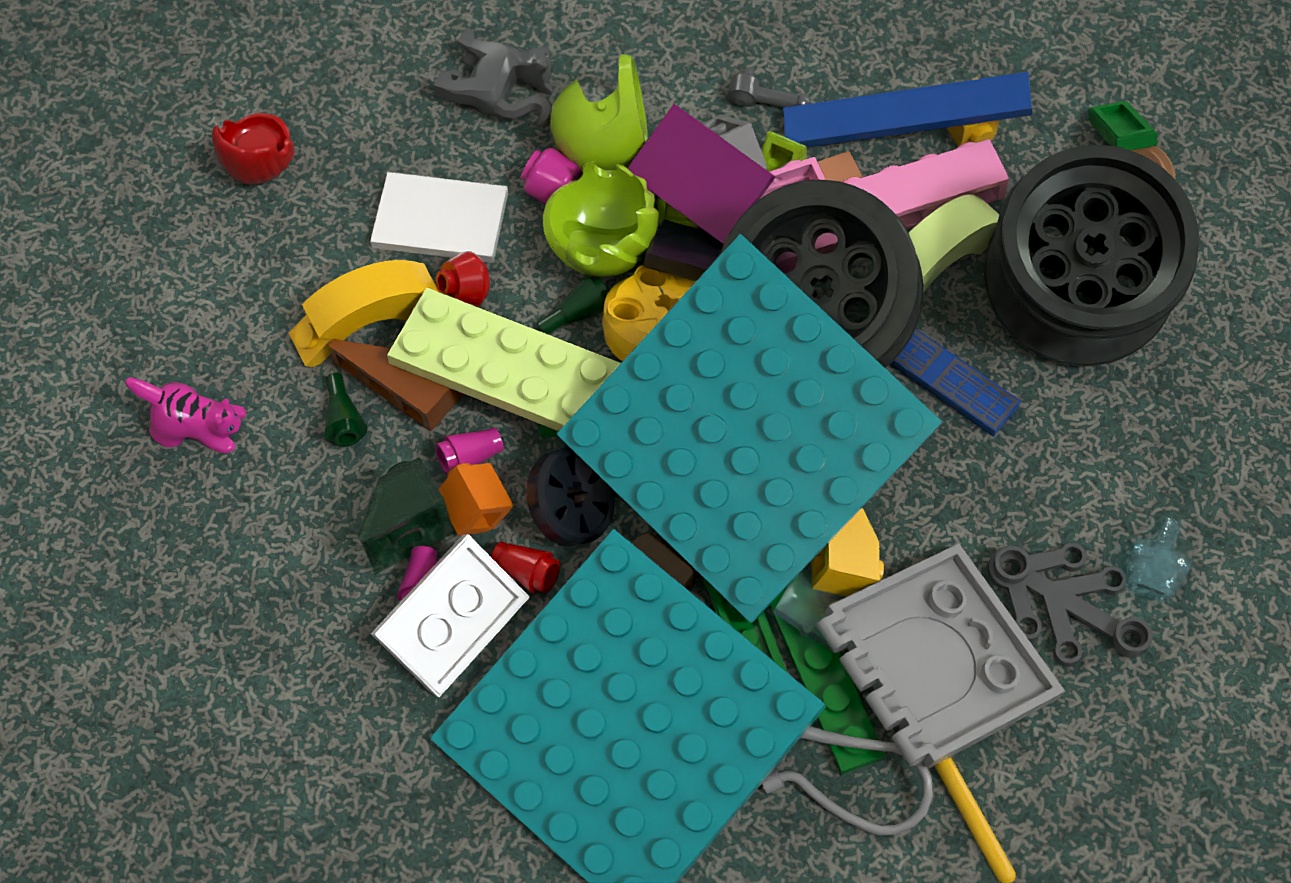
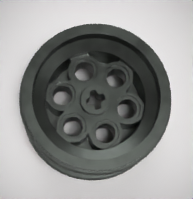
(1124, 198)
(865, 227)

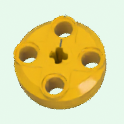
(637, 307)

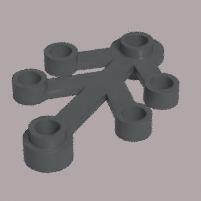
(1062, 598)

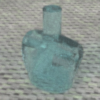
(1156, 567)

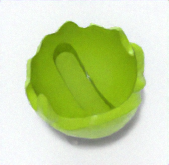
(601, 221)

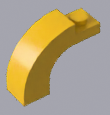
(357, 300)

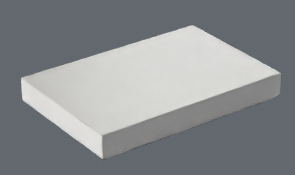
(439, 216)
(450, 615)

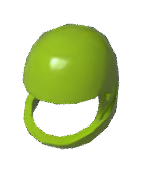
(603, 130)

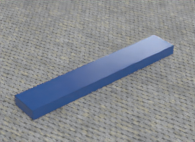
(909, 110)

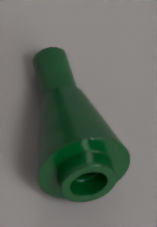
(582, 302)
(343, 421)

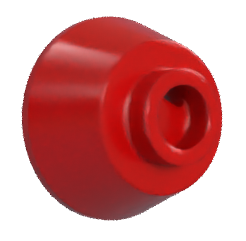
(464, 278)

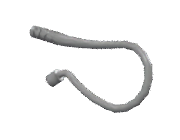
(776, 781)

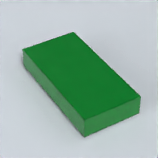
(1122, 126)

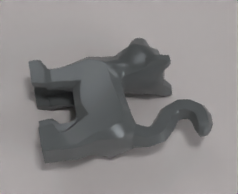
(494, 74)

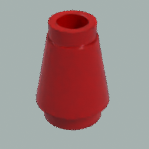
(528, 566)

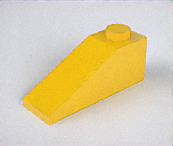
(849, 559)

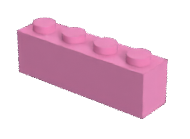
(935, 179)

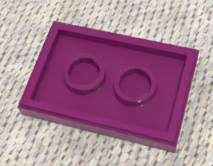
(700, 173)

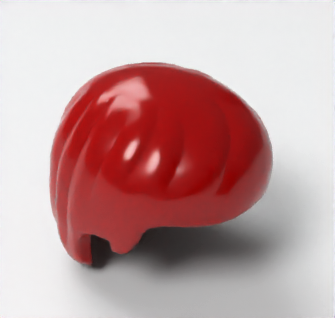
(253, 148)

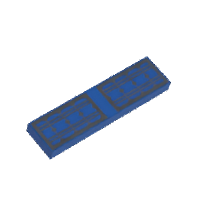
(956, 383)

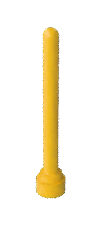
(976, 821)

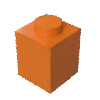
(475, 498)

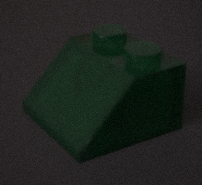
(403, 515)

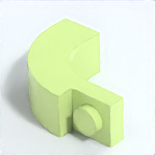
(952, 232)

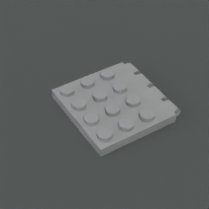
(939, 657)

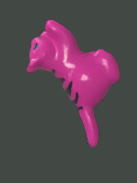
(182, 413)

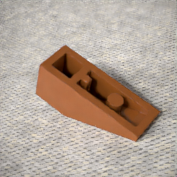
(414, 395)

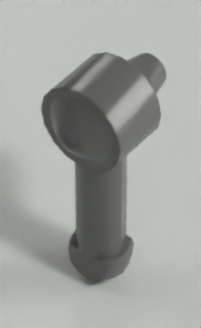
(746, 91)

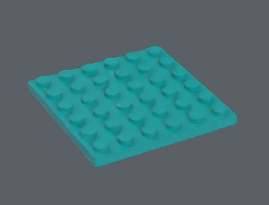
(748, 428)
(627, 722)

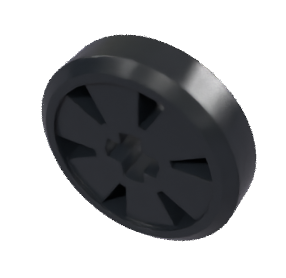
(556, 514)

